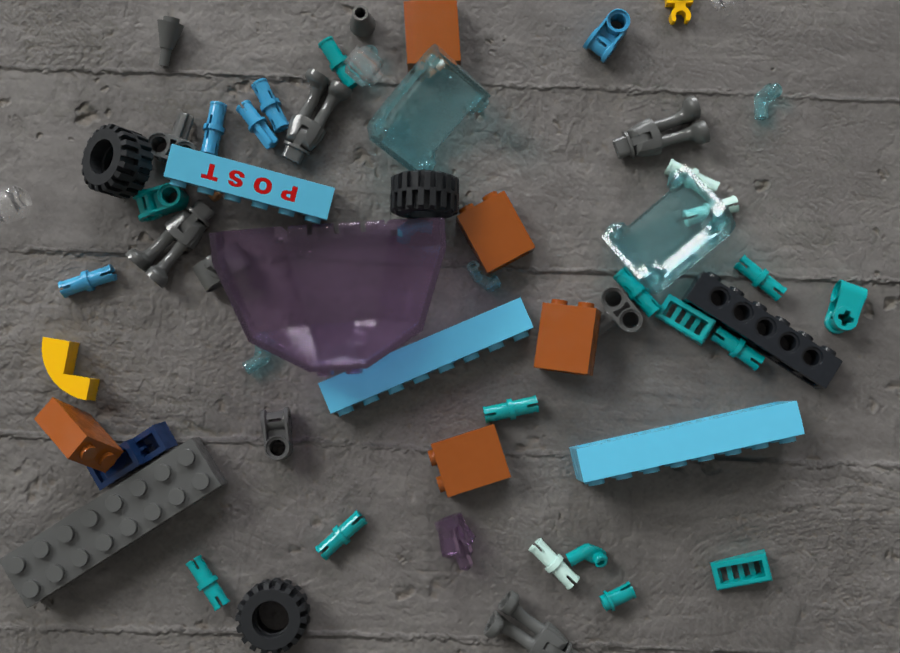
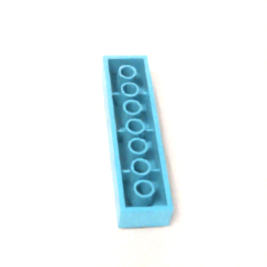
(687, 440)

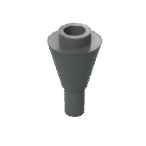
(169, 33)

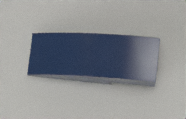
(136, 454)

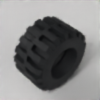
(117, 161)
(424, 194)
(252, 626)

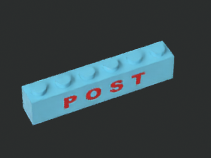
(249, 183)

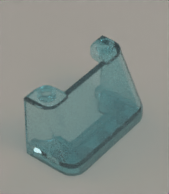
(426, 109)
(672, 232)

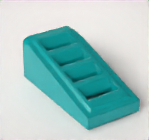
(689, 333)
(742, 580)

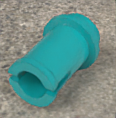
(617, 596)

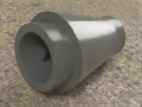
(361, 22)

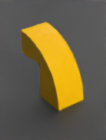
(60, 362)

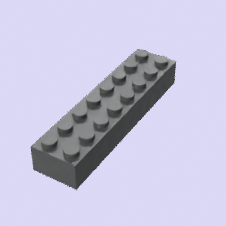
(112, 521)

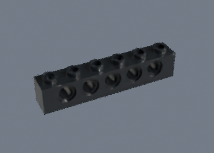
(824, 359)

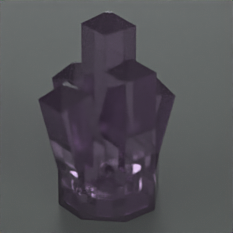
(456, 539)

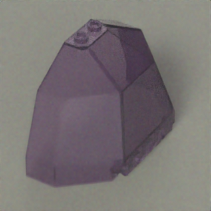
(328, 294)

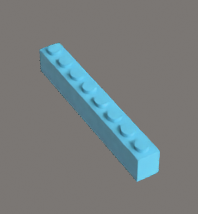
(427, 355)

